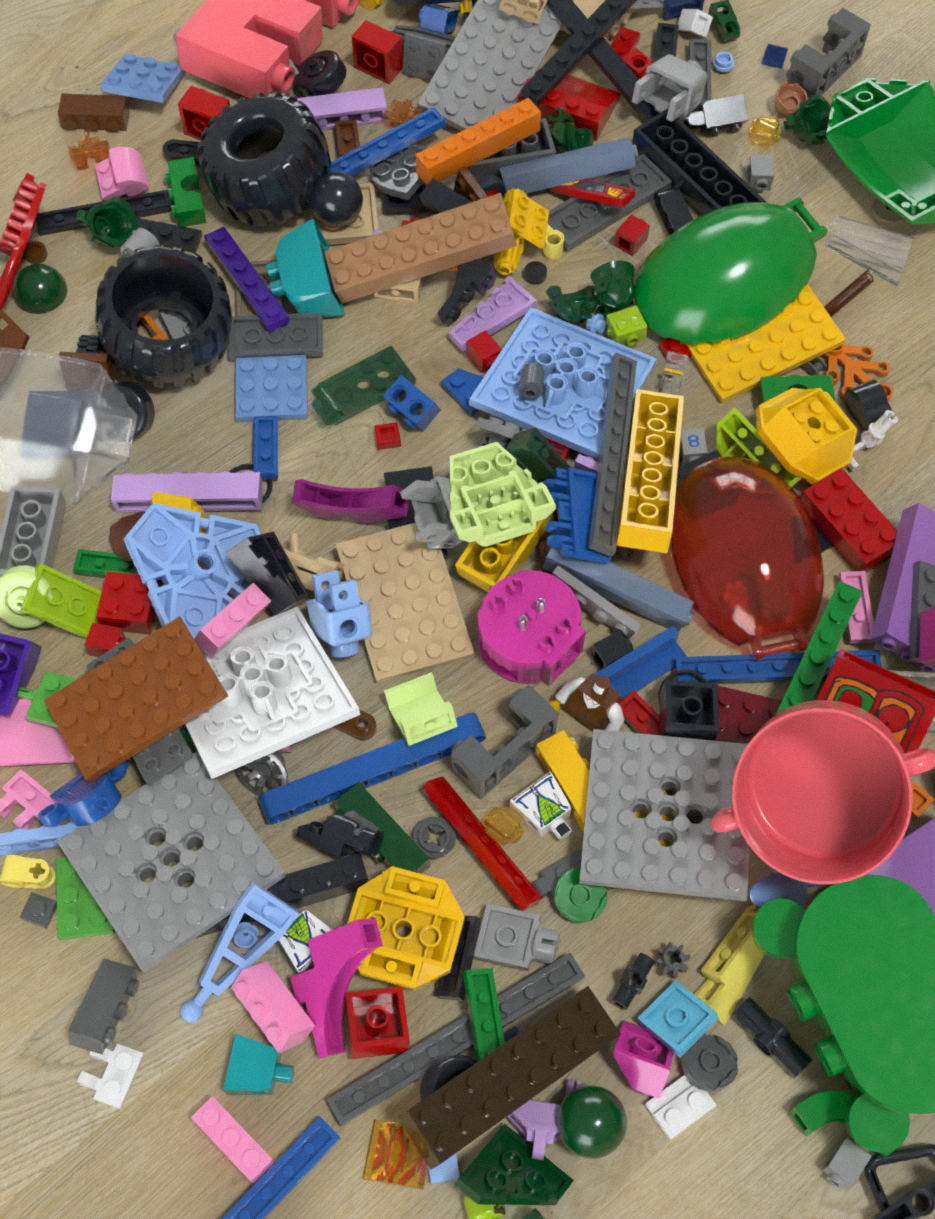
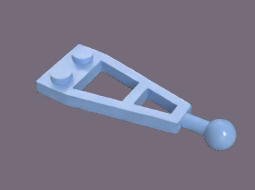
(265, 909)

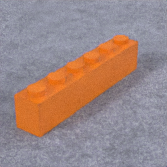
(478, 141)

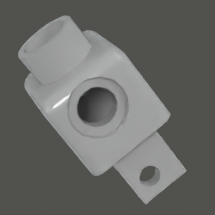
(672, 86)

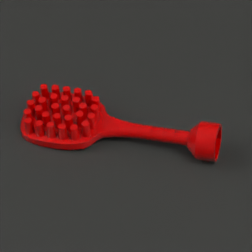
(19, 232)

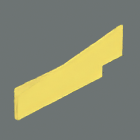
(731, 967)

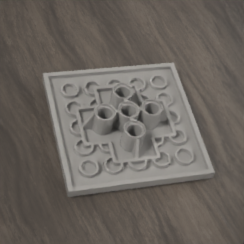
(630, 777)
(120, 854)

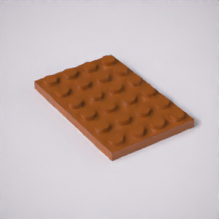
(135, 699)

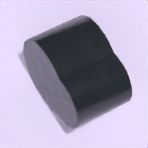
(866, 403)

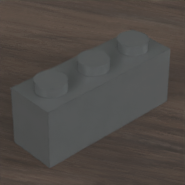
(103, 1007)

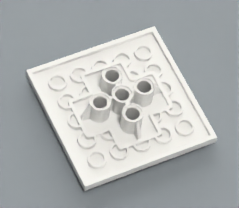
(277, 694)

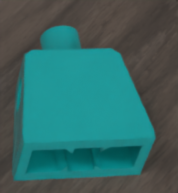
(255, 1068)

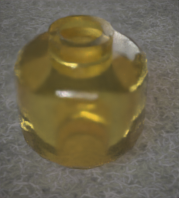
(765, 130)
(504, 825)

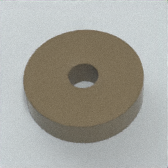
(884, 217)

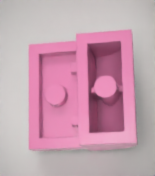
(121, 173)

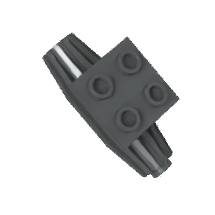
(422, 50)

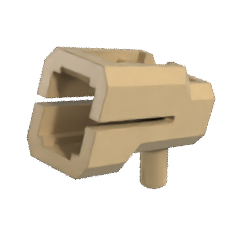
(307, 566)

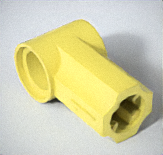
(553, 244)

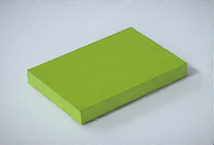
(72, 604)

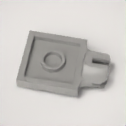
(515, 938)

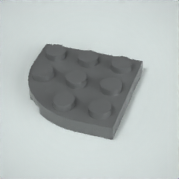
(398, 173)

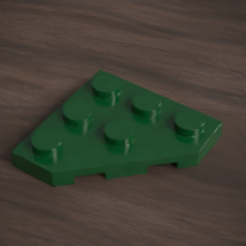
(509, 1175)

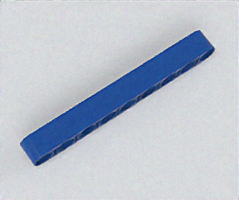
(366, 769)

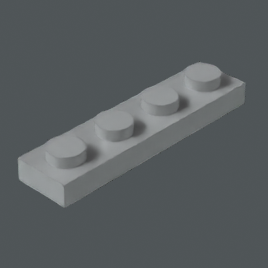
(597, 605)

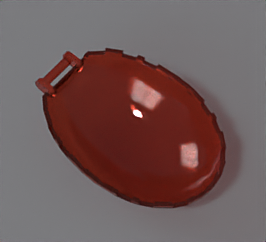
(747, 554)

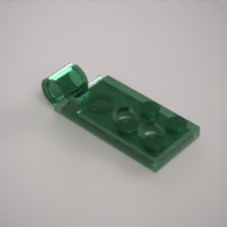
(341, 398)

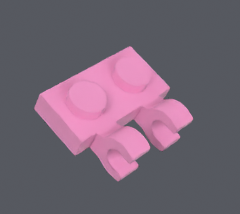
(28, 794)

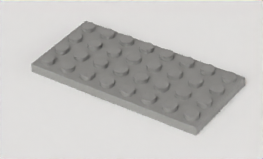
(488, 64)

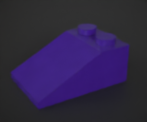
(17, 666)

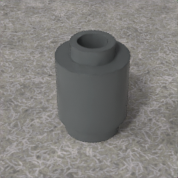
(531, 381)

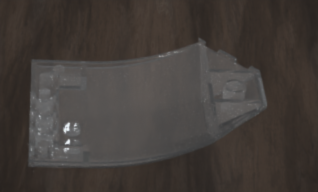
(60, 423)

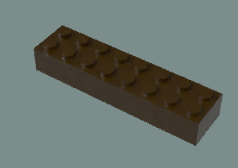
(508, 1077)

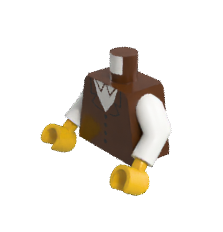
(591, 702)

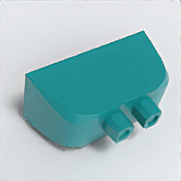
(305, 272)

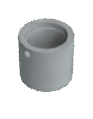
(139, 239)

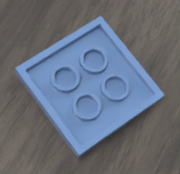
(143, 78)
(271, 387)

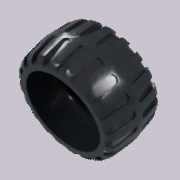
(273, 184)
(163, 281)

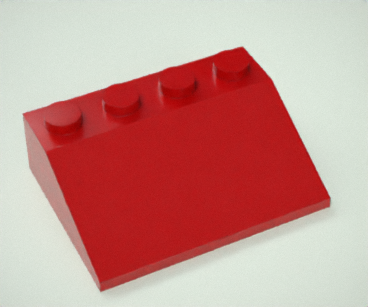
(585, 101)

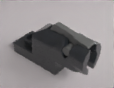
(343, 834)

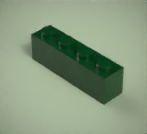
(397, 847)

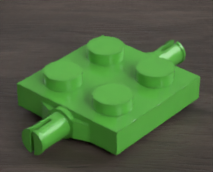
(49, 685)

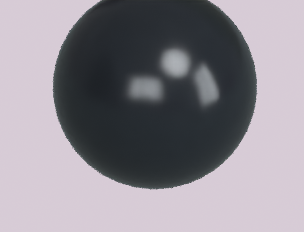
(336, 199)

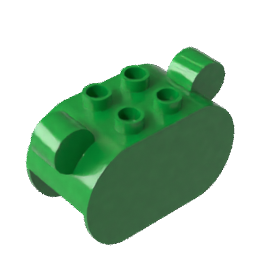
(870, 985)

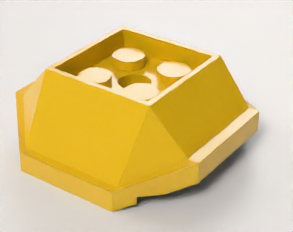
(807, 432)
(425, 907)

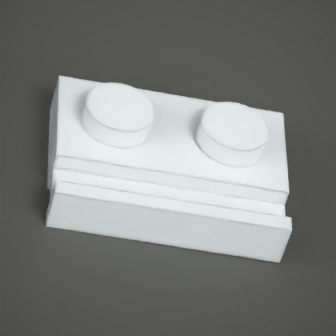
(679, 1106)

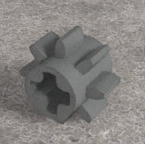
(666, 955)

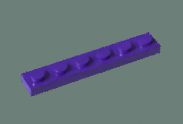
(246, 279)

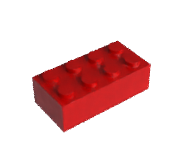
(850, 521)

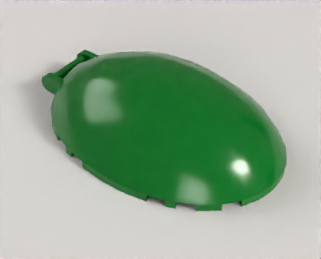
(728, 271)

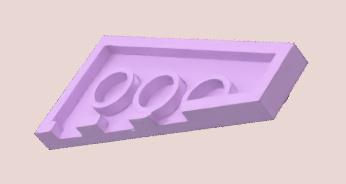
(496, 312)

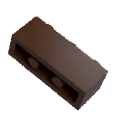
(93, 112)

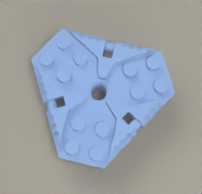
(168, 548)

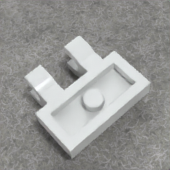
(117, 1078)

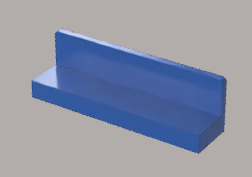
(644, 663)

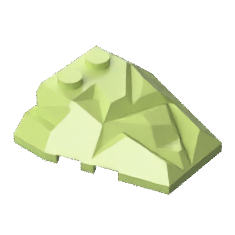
(494, 496)

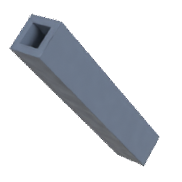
(570, 166)
(626, 589)

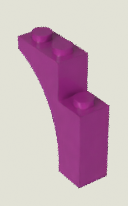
(359, 504)

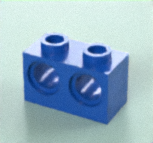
(438, 18)
(414, 400)

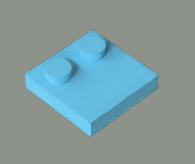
(677, 1018)

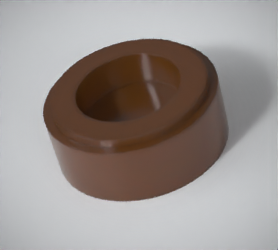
(35, 252)

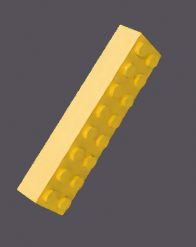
(651, 472)

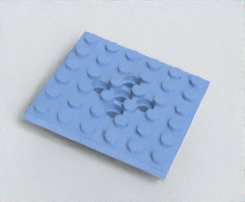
(574, 381)

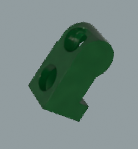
(724, 21)

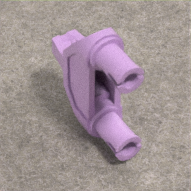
(539, 1122)

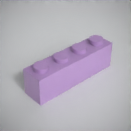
(363, 105)

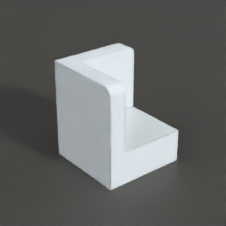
(695, 22)

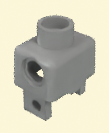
(432, 512)

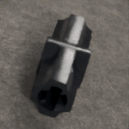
(772, 1037)

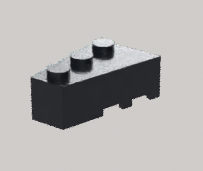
(269, 568)

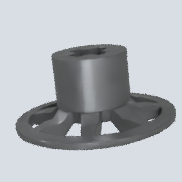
(266, 770)

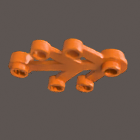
(856, 367)

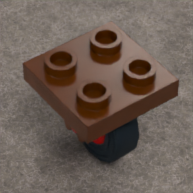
(477, 189)

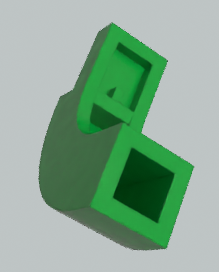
(823, 1109)

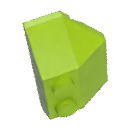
(740, 439)

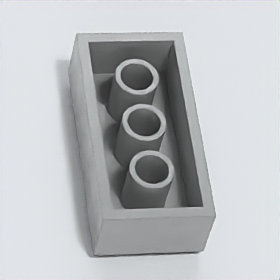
(31, 527)

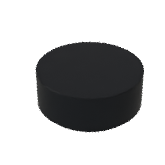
(535, 272)

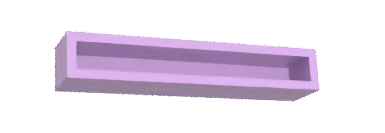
(211, 490)

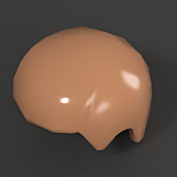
(788, 98)

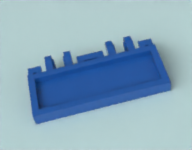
(574, 497)

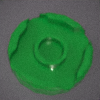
(576, 900)

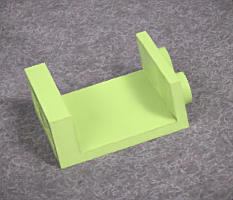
(420, 709)

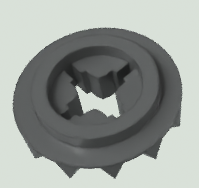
(437, 826)

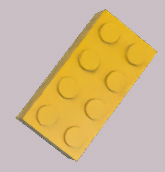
(495, 562)

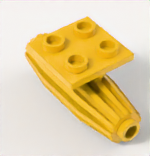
(527, 222)

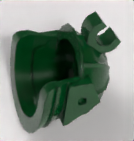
(810, 120)
(566, 135)
(110, 222)
(613, 286)
(574, 306)

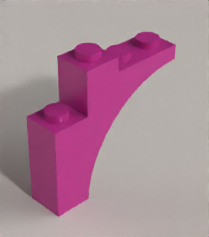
(324, 988)

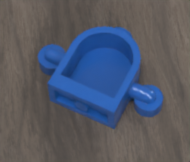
(84, 801)

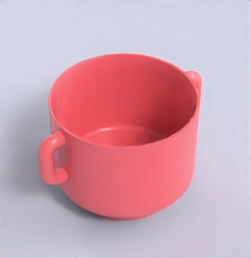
(823, 792)

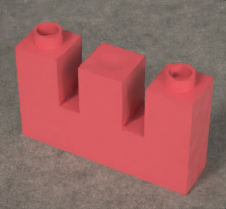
(251, 41)

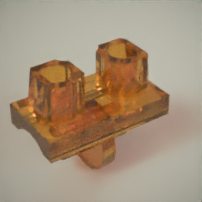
(401, 112)
(89, 148)

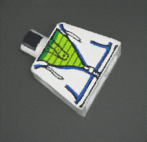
(543, 807)
(296, 938)

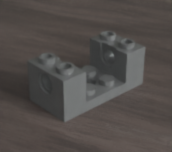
(842, 46)
(534, 723)

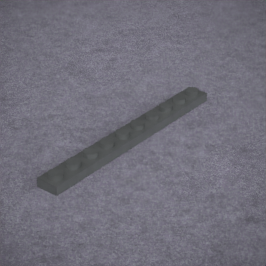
(613, 455)
(451, 1041)

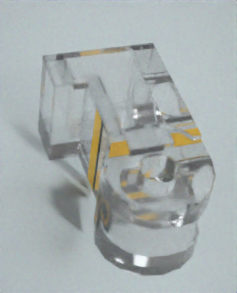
(673, 373)

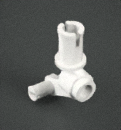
(873, 436)

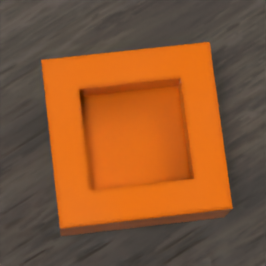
(920, 801)

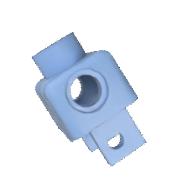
(349, 618)

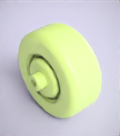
(13, 589)

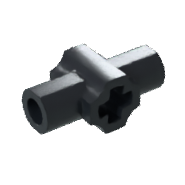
(627, 992)

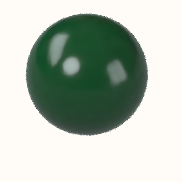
(39, 289)
(591, 1122)

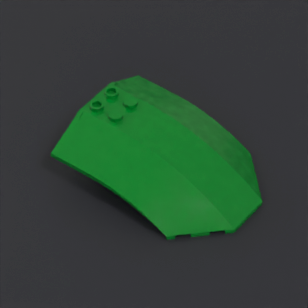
(889, 142)

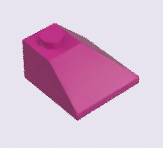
(643, 1059)

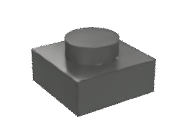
(39, 910)

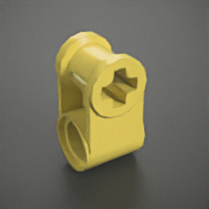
(23, 872)

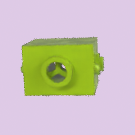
(626, 326)

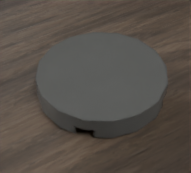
(710, 1063)

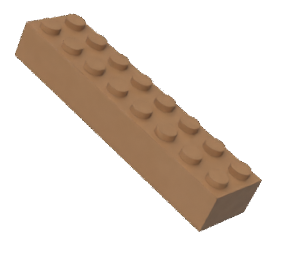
(420, 248)

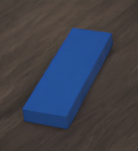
(266, 447)

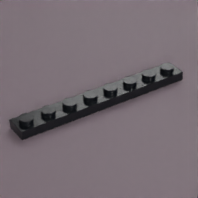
(574, 49)

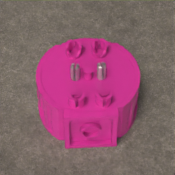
(530, 628)

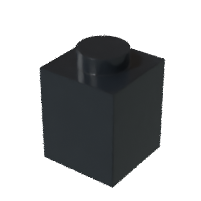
(611, 649)

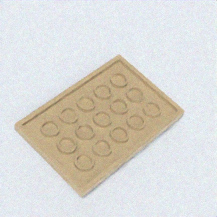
(409, 602)

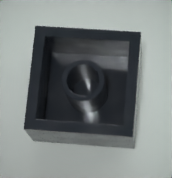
(689, 710)

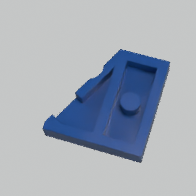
(461, 386)

